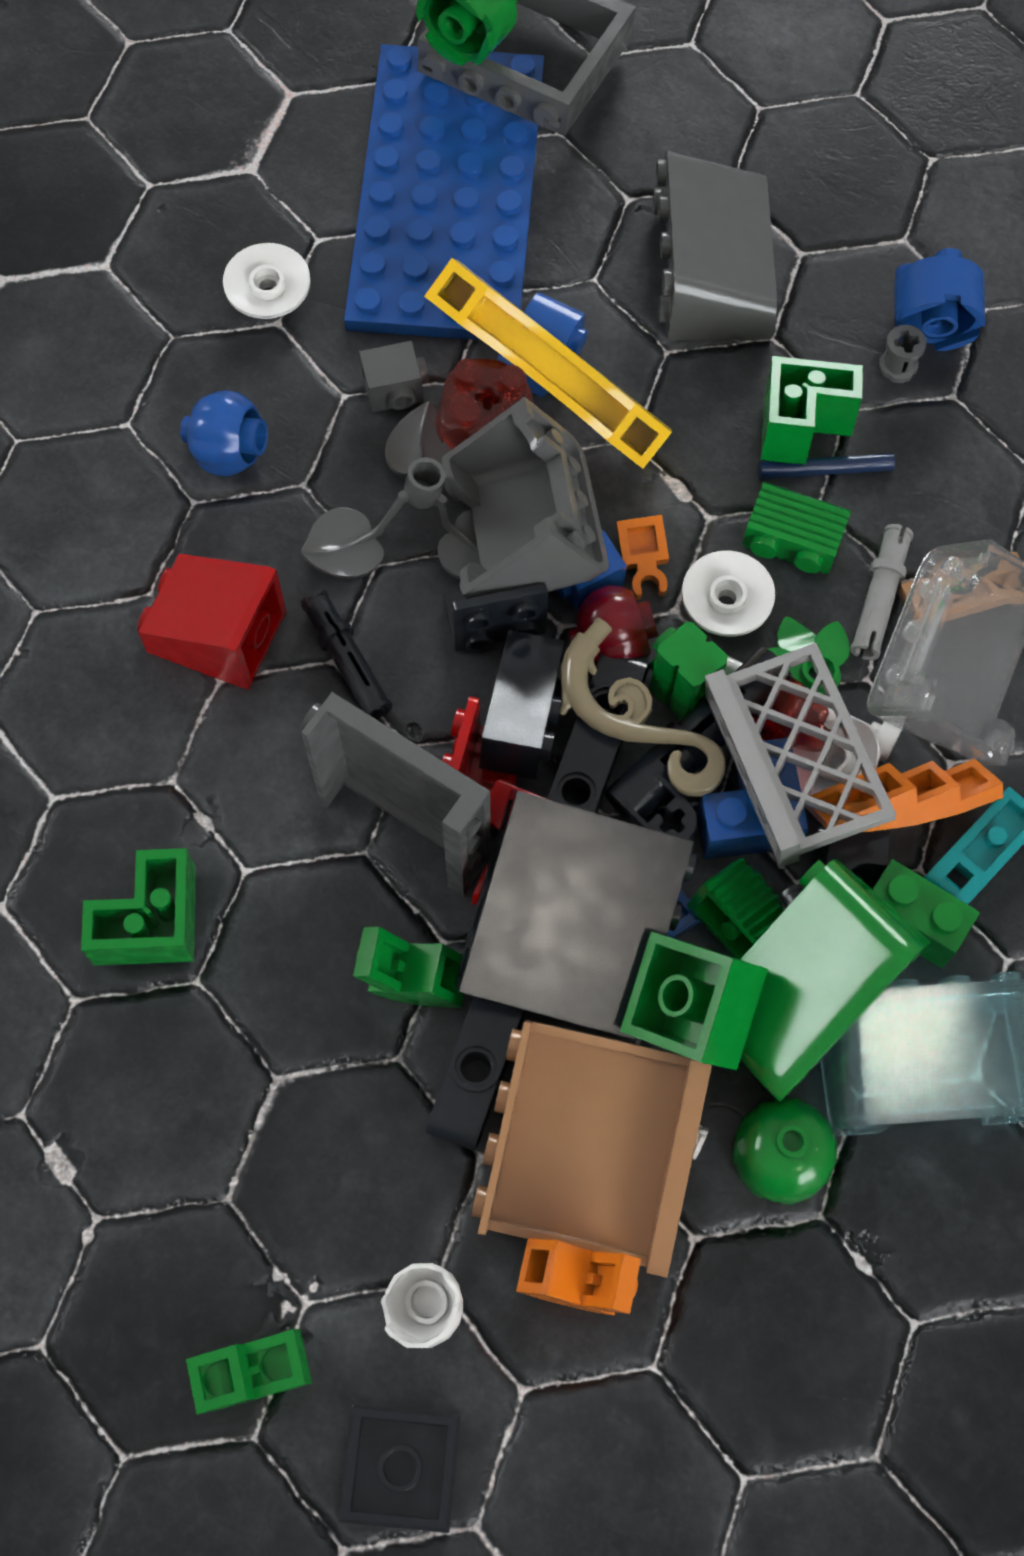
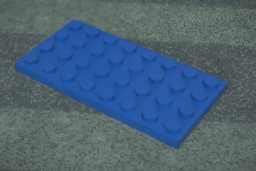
(437, 186)

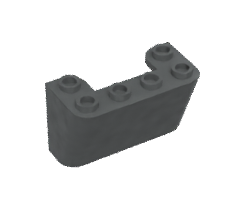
(715, 250)

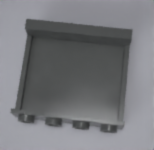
(403, 780)

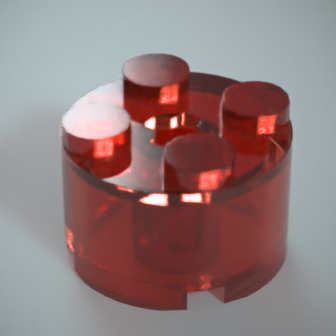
(476, 395)

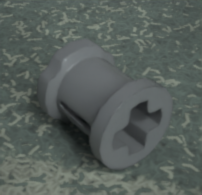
(909, 351)

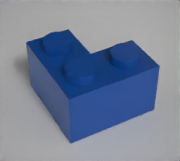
(729, 821)

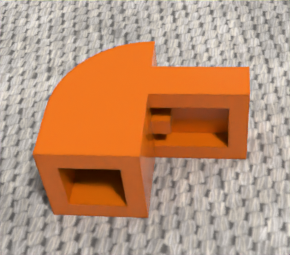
(579, 1276)

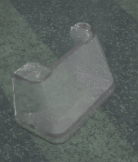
(956, 651)

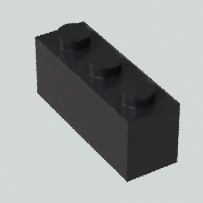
(523, 706)

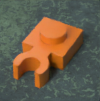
(644, 547)

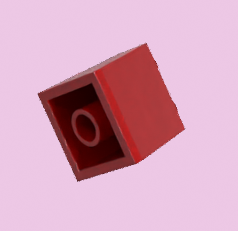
(214, 617)

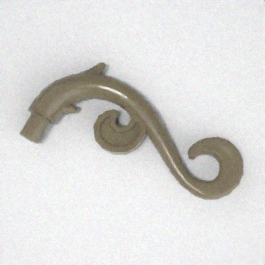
(630, 726)

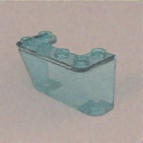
(930, 1056)

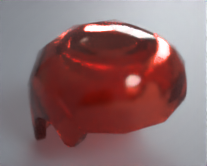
(791, 706)

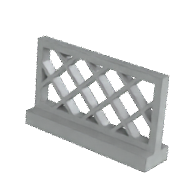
(756, 767)

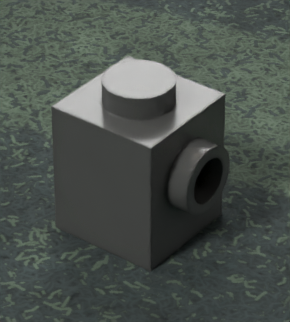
(393, 376)

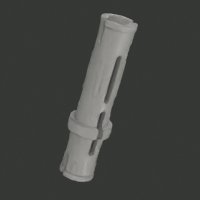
(886, 575)

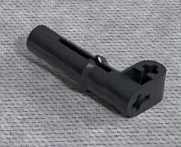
(647, 780)

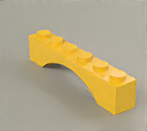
(548, 362)

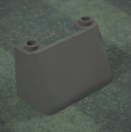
(527, 504)

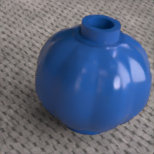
(224, 433)

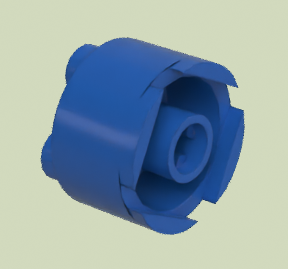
(941, 298)

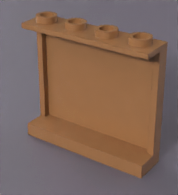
(593, 1143)

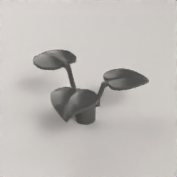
(343, 538)

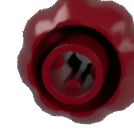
(630, 622)

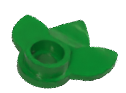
(830, 640)

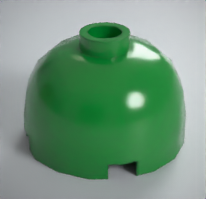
(784, 1150)

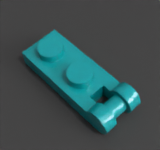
(983, 848)

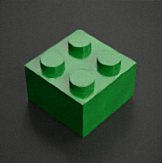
(693, 1001)

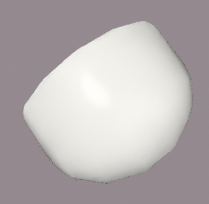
(422, 1305)

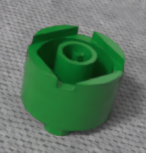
(466, 28)

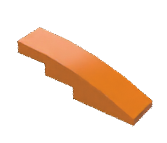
(919, 793)

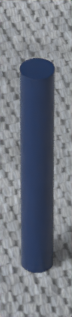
(828, 466)

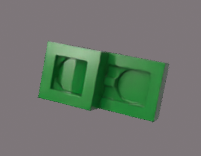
(248, 1371)

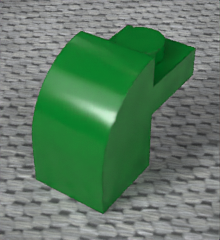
(408, 971)

